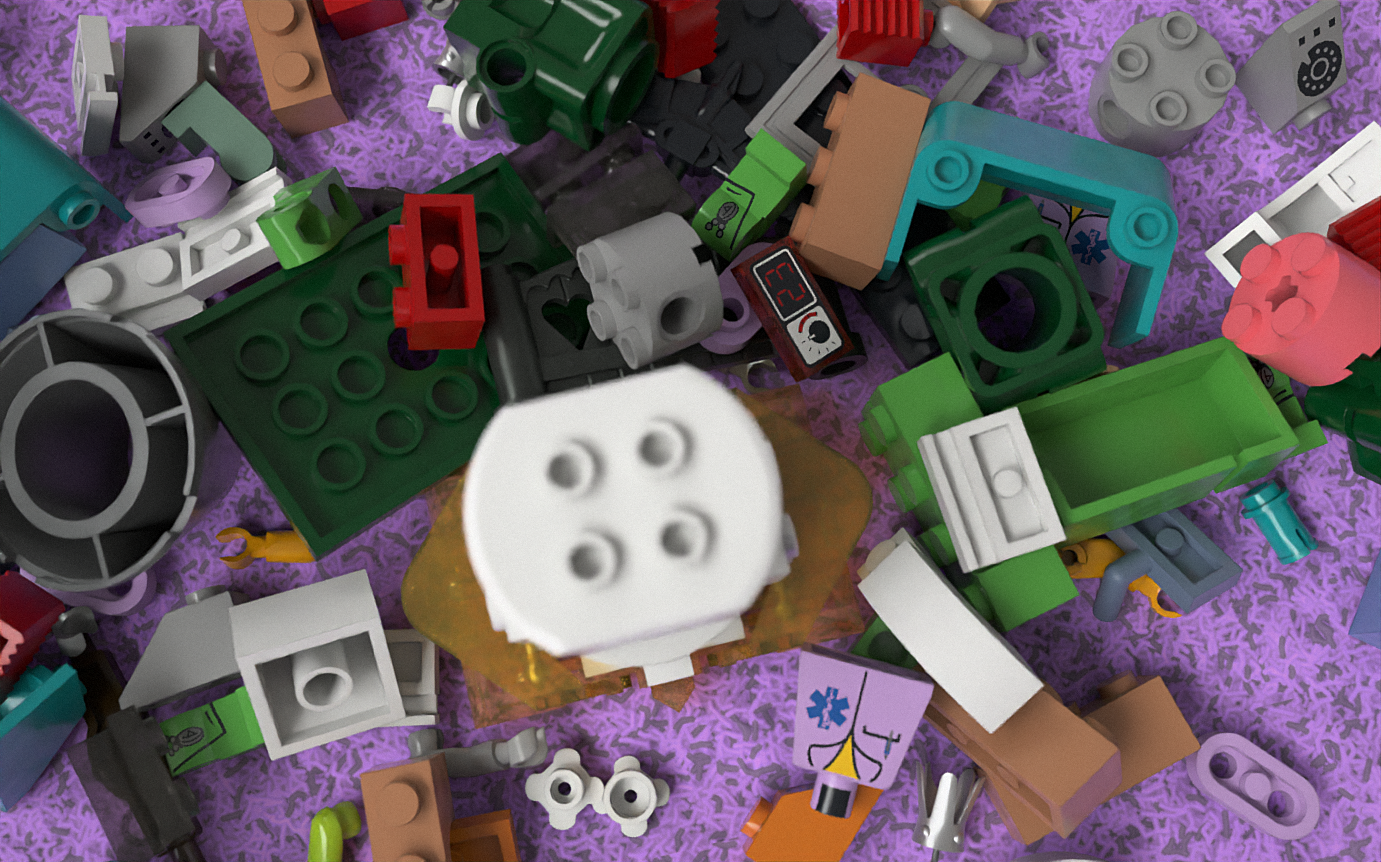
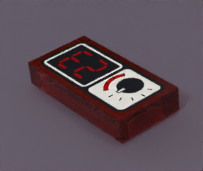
(792, 309)

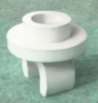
(463, 108)

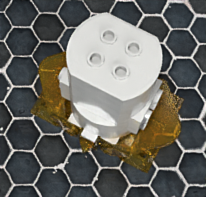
(636, 540)

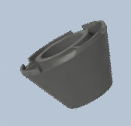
(66, 416)

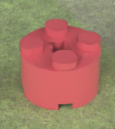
(1306, 308)

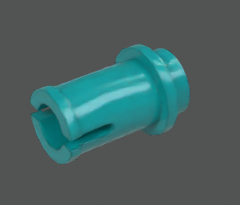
(1278, 521)

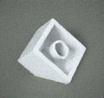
(316, 663)

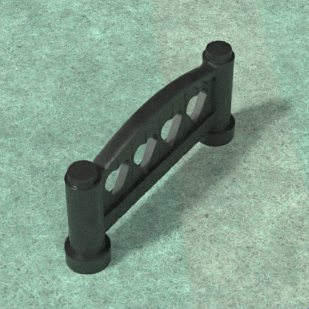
(538, 362)

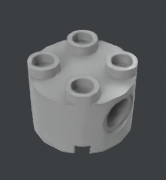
(1160, 85)
(651, 289)

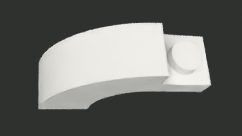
(1320, 198)
(945, 631)

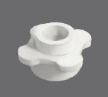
(545, 788)
(649, 795)

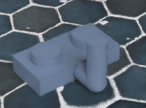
(1173, 556)

